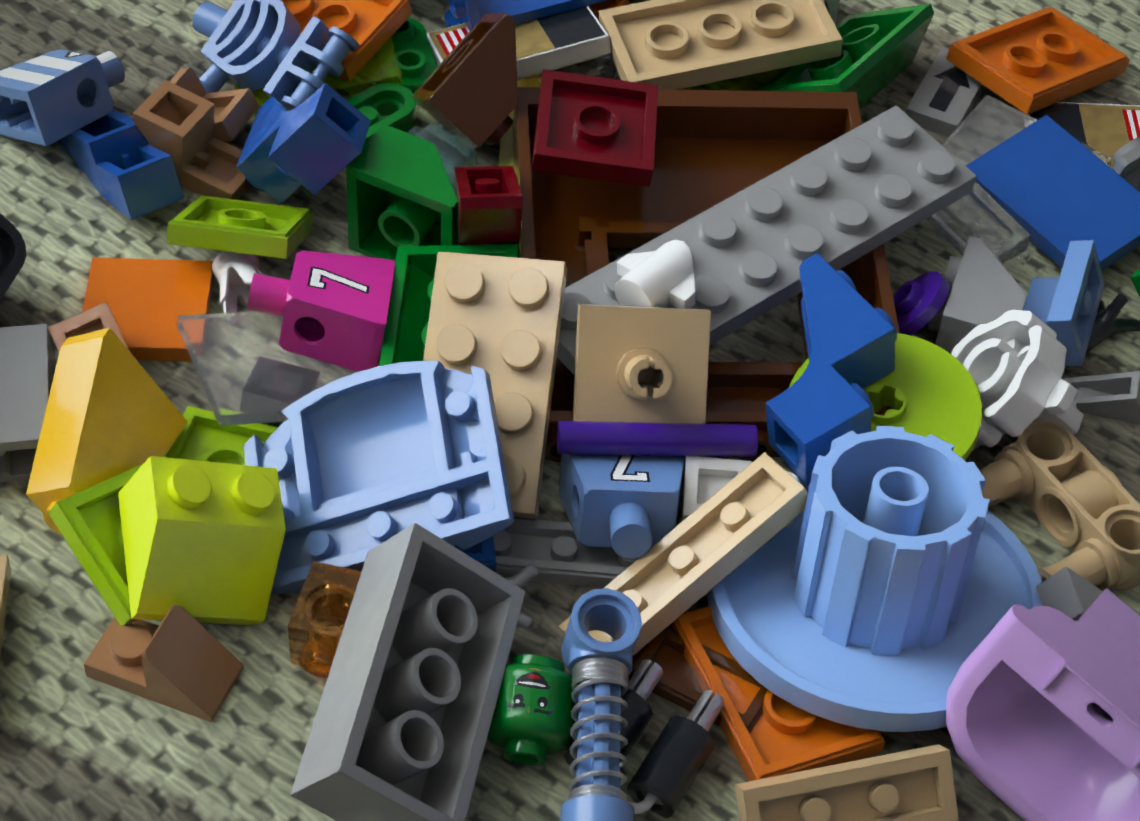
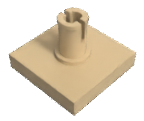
(641, 364)

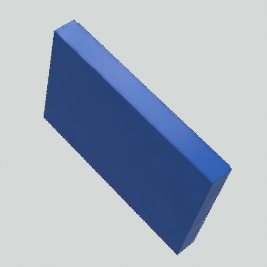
(1061, 192)

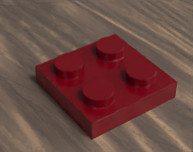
(595, 128)

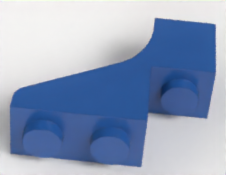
(302, 144)
(847, 351)

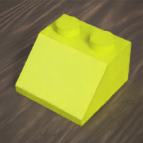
(201, 539)

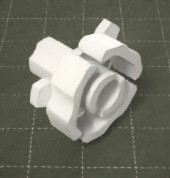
(1018, 376)

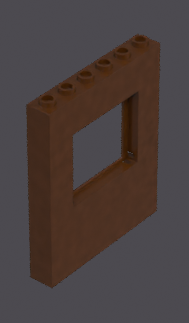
(704, 153)

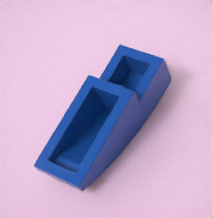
(124, 165)

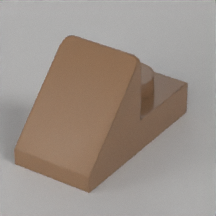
(167, 663)

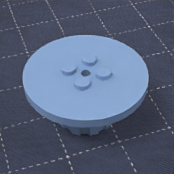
(876, 584)

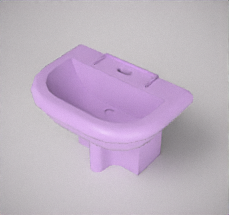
(1054, 712)

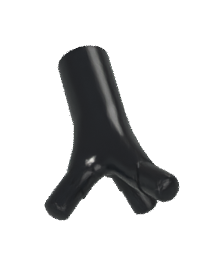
(1108, 325)

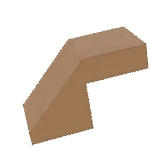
(185, 129)

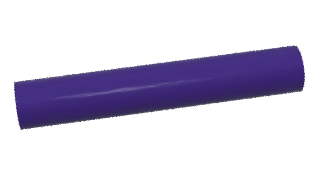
(657, 439)

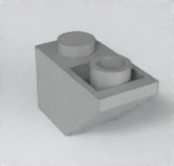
(978, 294)

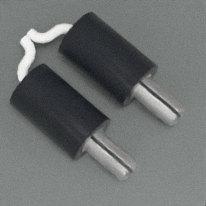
(676, 753)

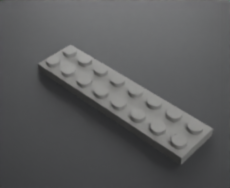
(826, 203)

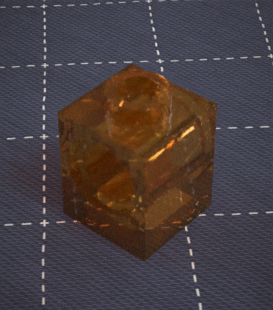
(321, 604)

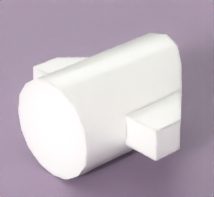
(657, 277)

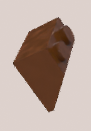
(476, 83)

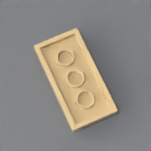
(716, 40)
(506, 321)

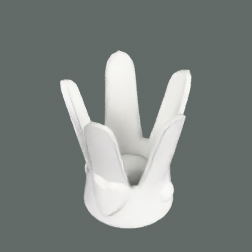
(234, 276)

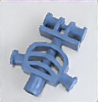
(262, 46)

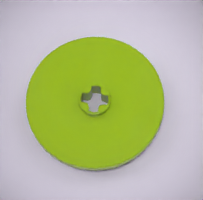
(927, 395)

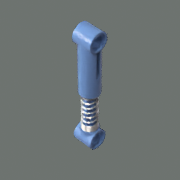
(600, 680)

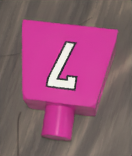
(329, 307)

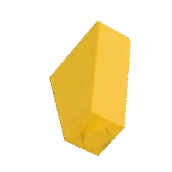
(98, 420)

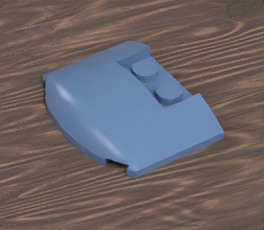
(384, 455)

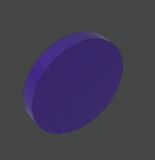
(919, 301)

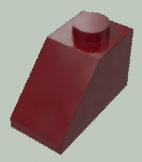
(488, 205)

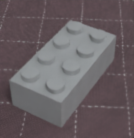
(410, 685)

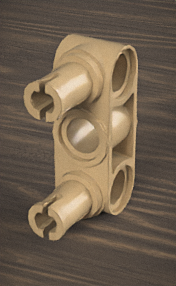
(1074, 501)

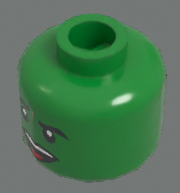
(533, 710)

